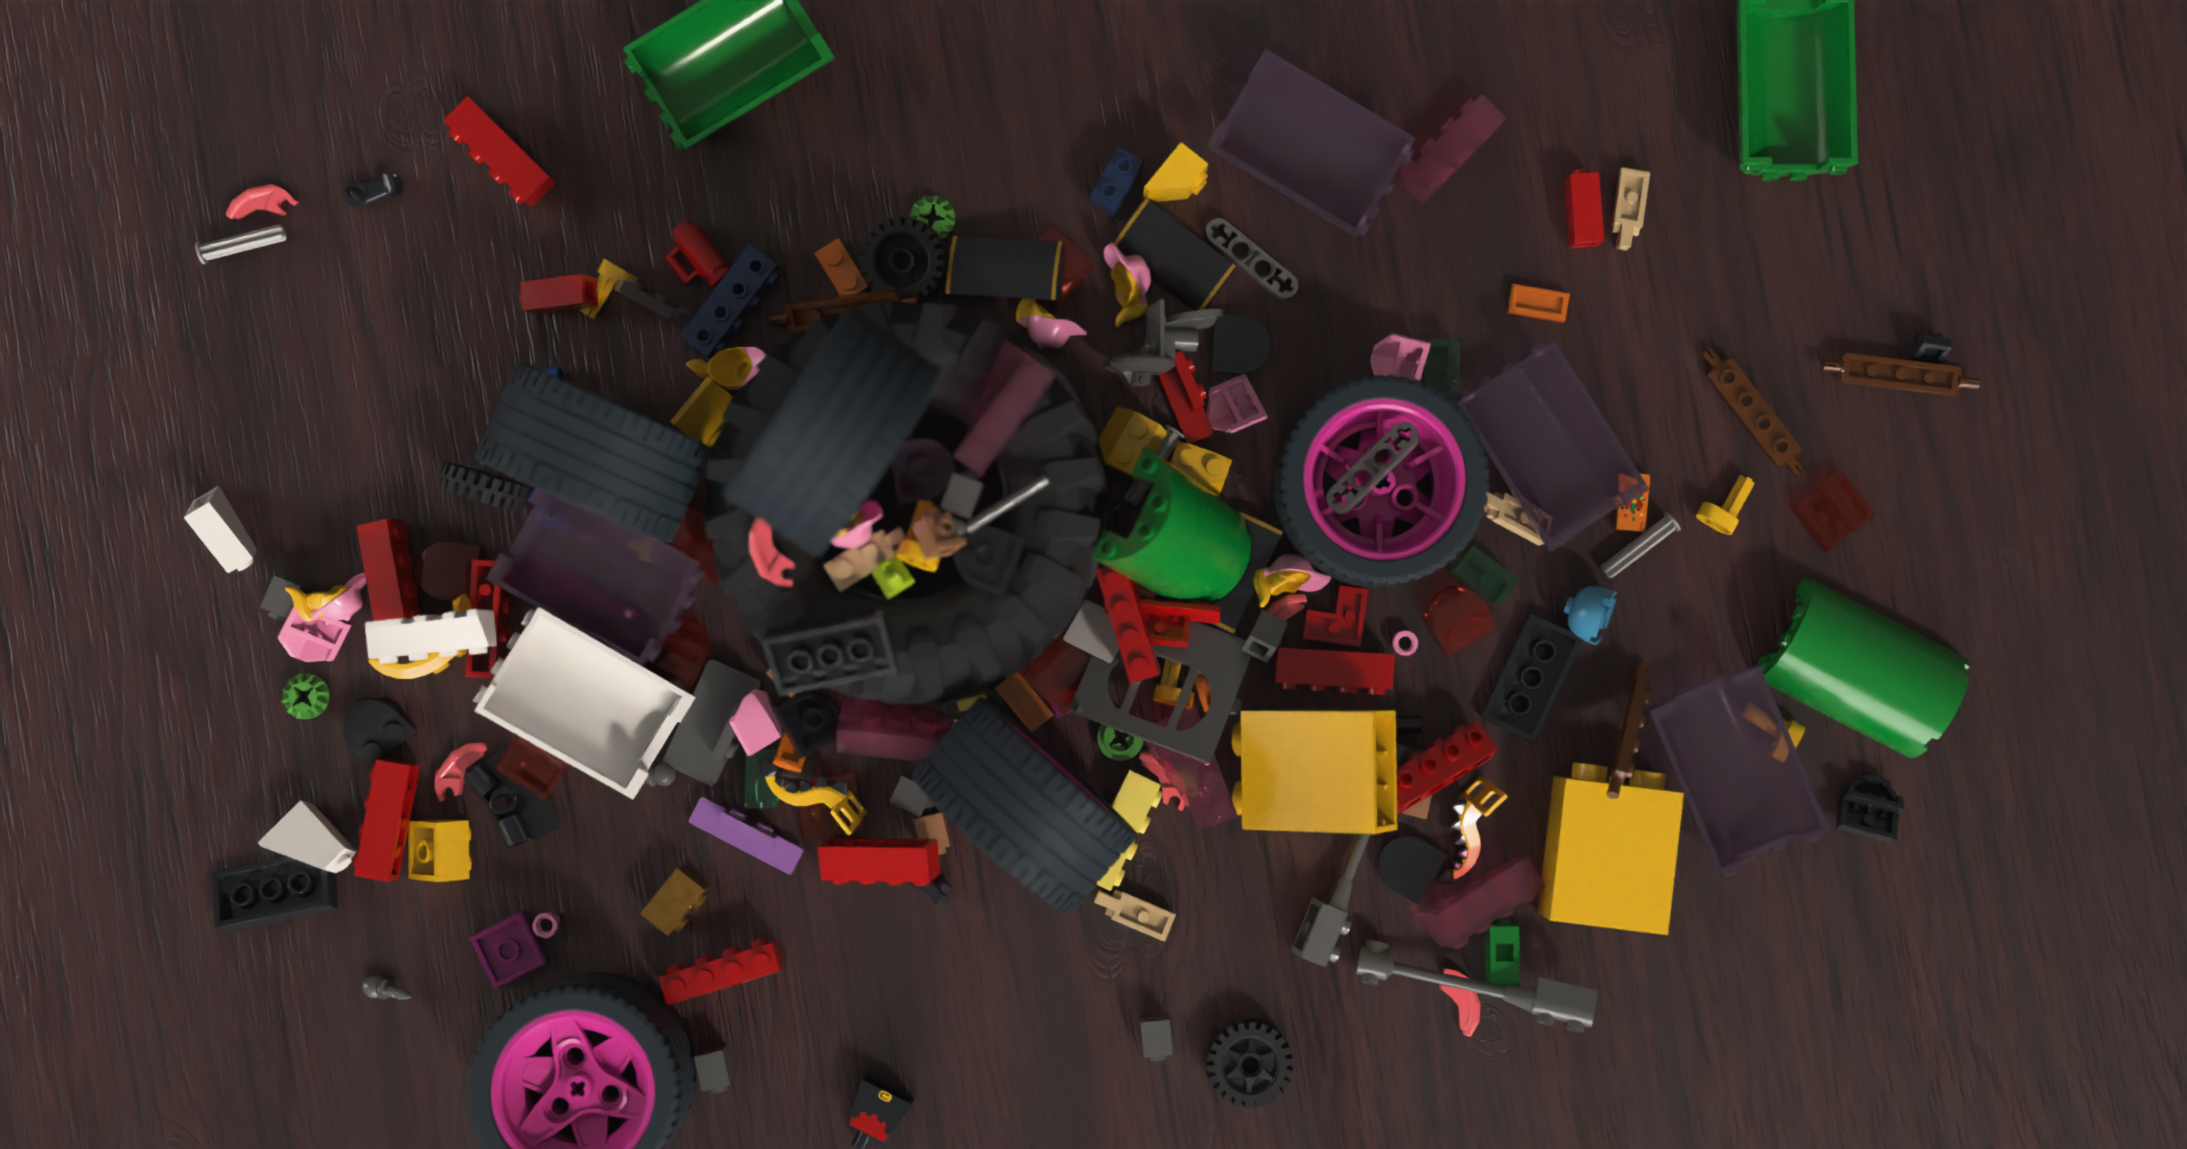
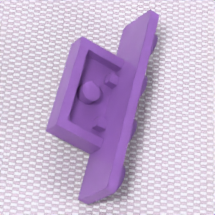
(746, 835)

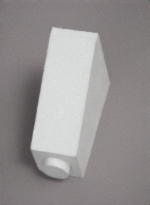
(221, 530)
(310, 839)

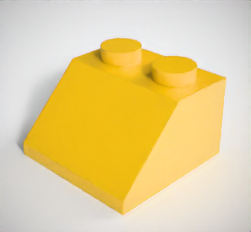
(1177, 177)
(703, 412)
(1125, 438)
(439, 850)

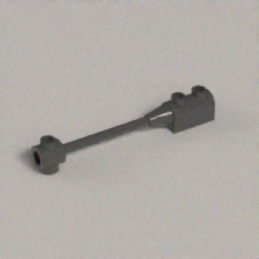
(1328, 918)
(1548, 999)

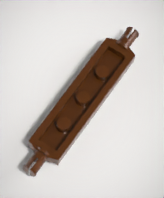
(804, 312)
(1899, 374)
(1754, 411)
(1628, 739)

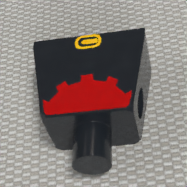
(877, 1112)

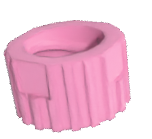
(1395, 643)
(537, 924)

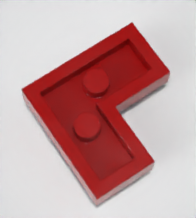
(1345, 625)

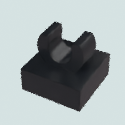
(1931, 348)

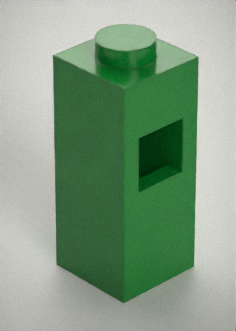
(1502, 953)

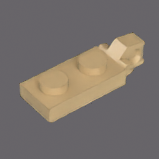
(1629, 205)
(1507, 512)
(860, 560)
(1136, 913)

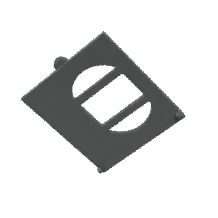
(1209, 652)

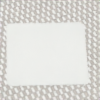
(1093, 632)

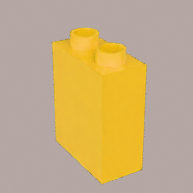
(1317, 770)
(1608, 856)

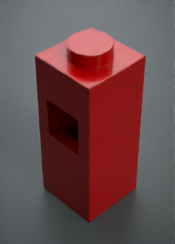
(1584, 209)
(559, 294)

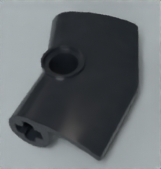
(526, 817)

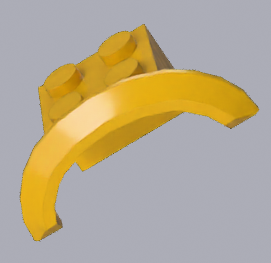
(425, 666)

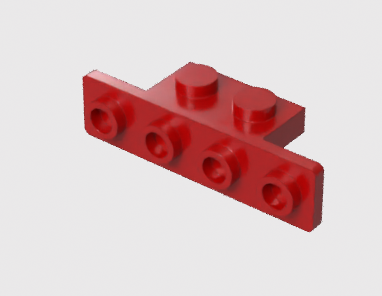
(1186, 398)
(1171, 620)

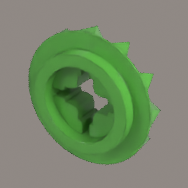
(943, 210)
(318, 696)
(1117, 751)

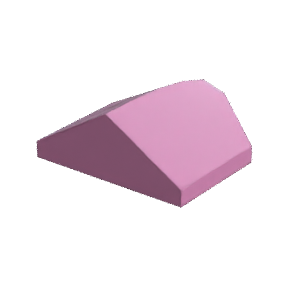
(1400, 356)
(1234, 405)
(312, 639)
(756, 722)

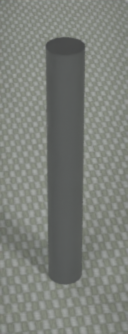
(1006, 503)

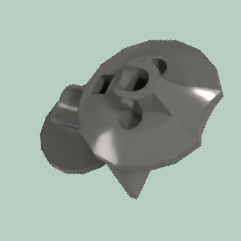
(1163, 338)

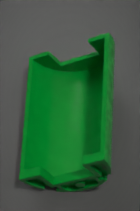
(724, 61)
(1796, 87)
(1184, 540)
(1866, 670)

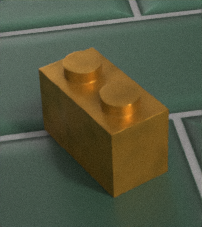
(675, 900)

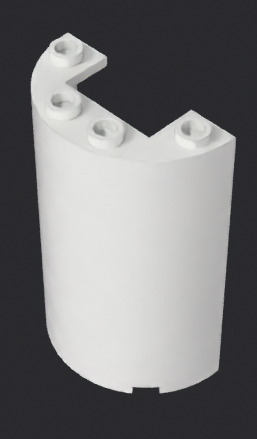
(582, 702)

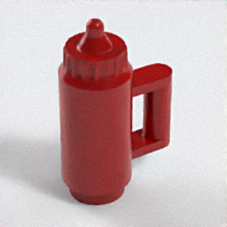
(699, 252)

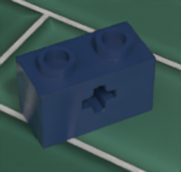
(1116, 182)

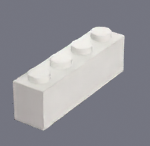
(431, 634)

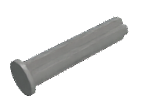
(240, 243)
(1138, 489)
(1640, 545)

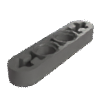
(1248, 262)
(1376, 471)

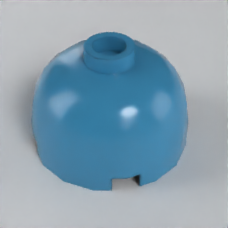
(1590, 612)

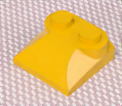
(1202, 465)

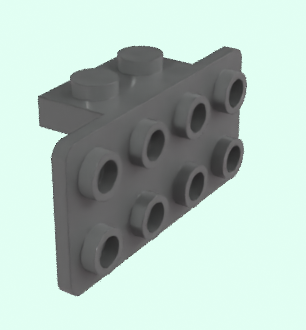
(704, 734)

